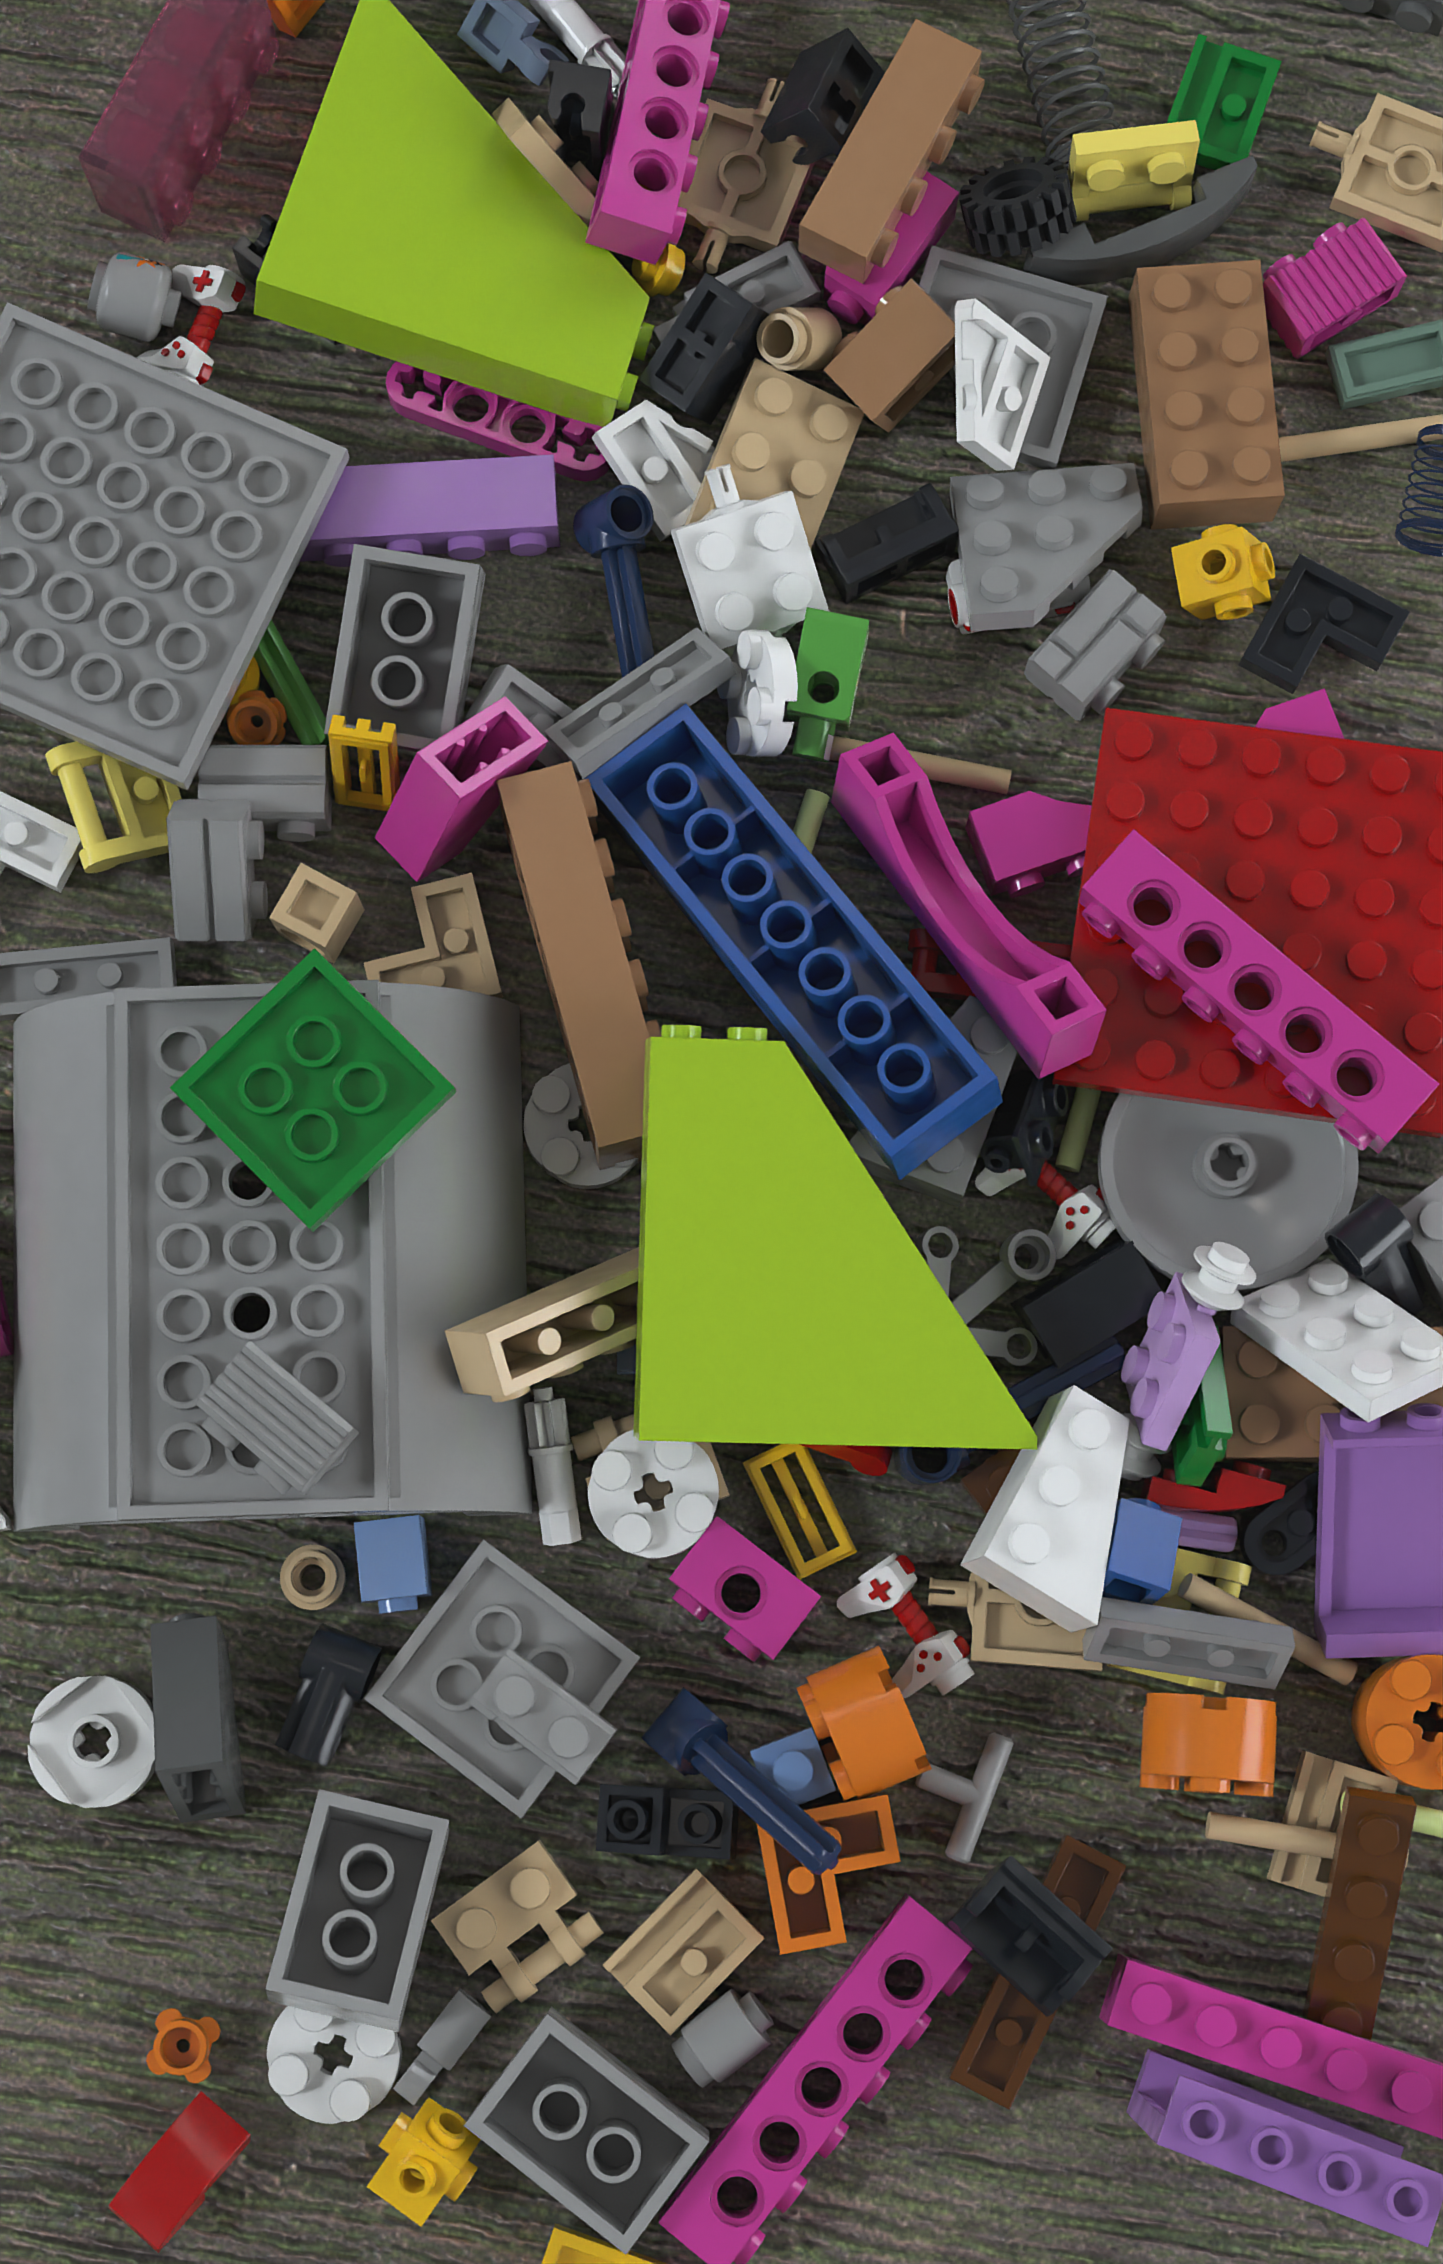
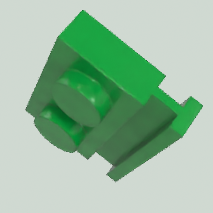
(1227, 96)
(1204, 1428)

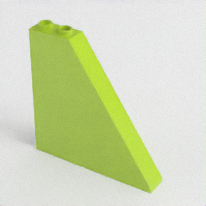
(443, 241)
(781, 1276)

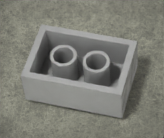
(406, 643)
(358, 1910)
(588, 2130)

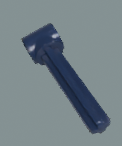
(614, 531)
(1030, 1397)
(696, 1744)

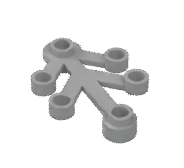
(992, 1285)

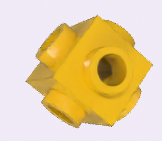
(1223, 573)
(425, 2161)

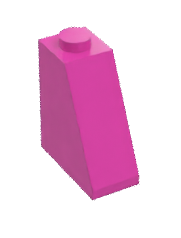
(857, 301)
(455, 788)

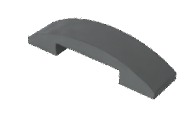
(1081, 262)

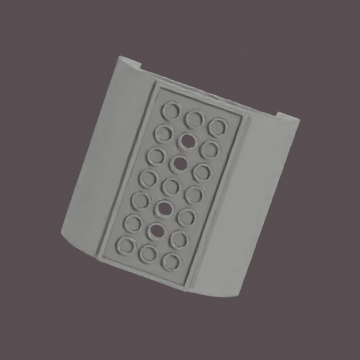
(144, 1251)

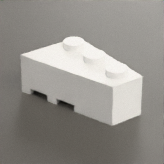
(1057, 1512)

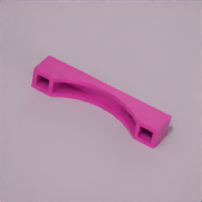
(1039, 836)
(1026, 991)
(1275, 2045)

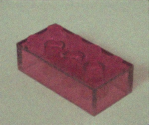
(176, 108)

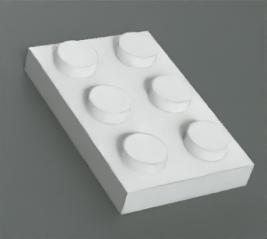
(1345, 1339)

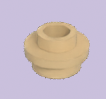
(293, 1570)

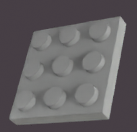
(459, 1643)

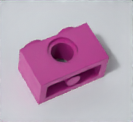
(727, 1553)

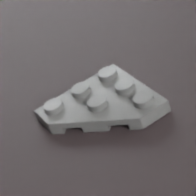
(1046, 312)
(1037, 535)

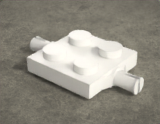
(747, 563)

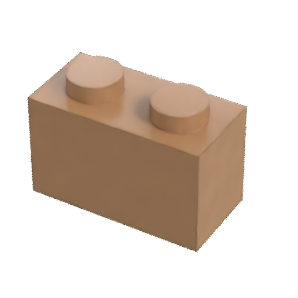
(895, 355)

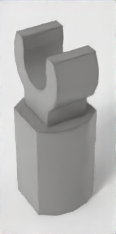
(443, 2044)

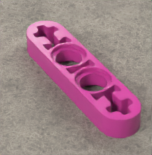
(495, 427)

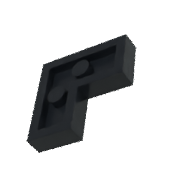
(1318, 609)

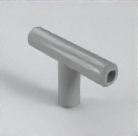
(972, 1794)

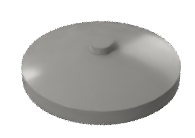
(1225, 1175)

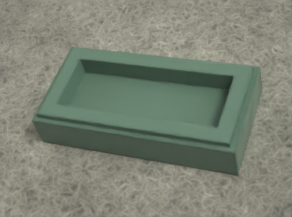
(1387, 364)

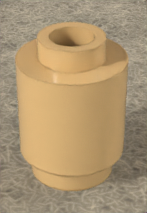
(798, 338)

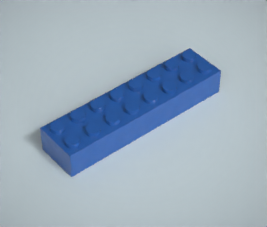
(795, 942)

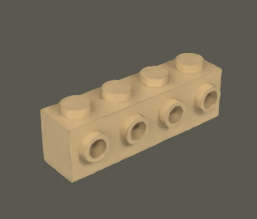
(548, 1331)

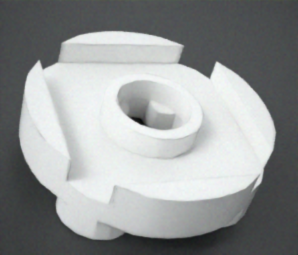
(758, 694)
(553, 1145)
(635, 1526)
(58, 1735)
(326, 2095)

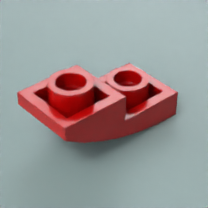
(1229, 1490)
(179, 2171)

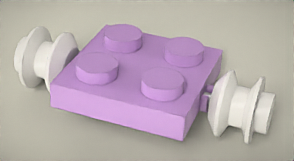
(1177, 1352)

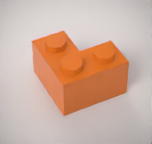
(808, 1904)

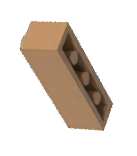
(891, 151)

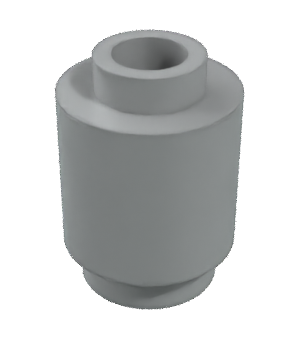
(723, 2037)

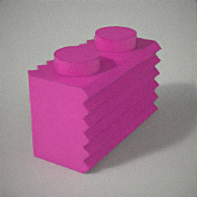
(1330, 286)

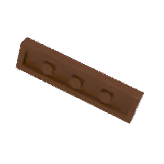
(1359, 1910)
(1008, 2024)

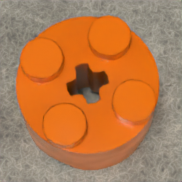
(868, 1723)
(1385, 1724)
(1209, 1744)

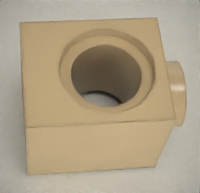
(317, 912)

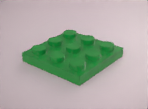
(313, 1089)

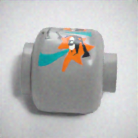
(133, 296)

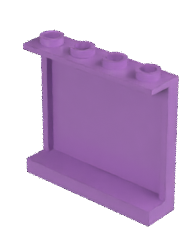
(1380, 1534)
(1285, 2147)

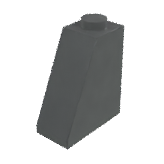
(195, 1719)

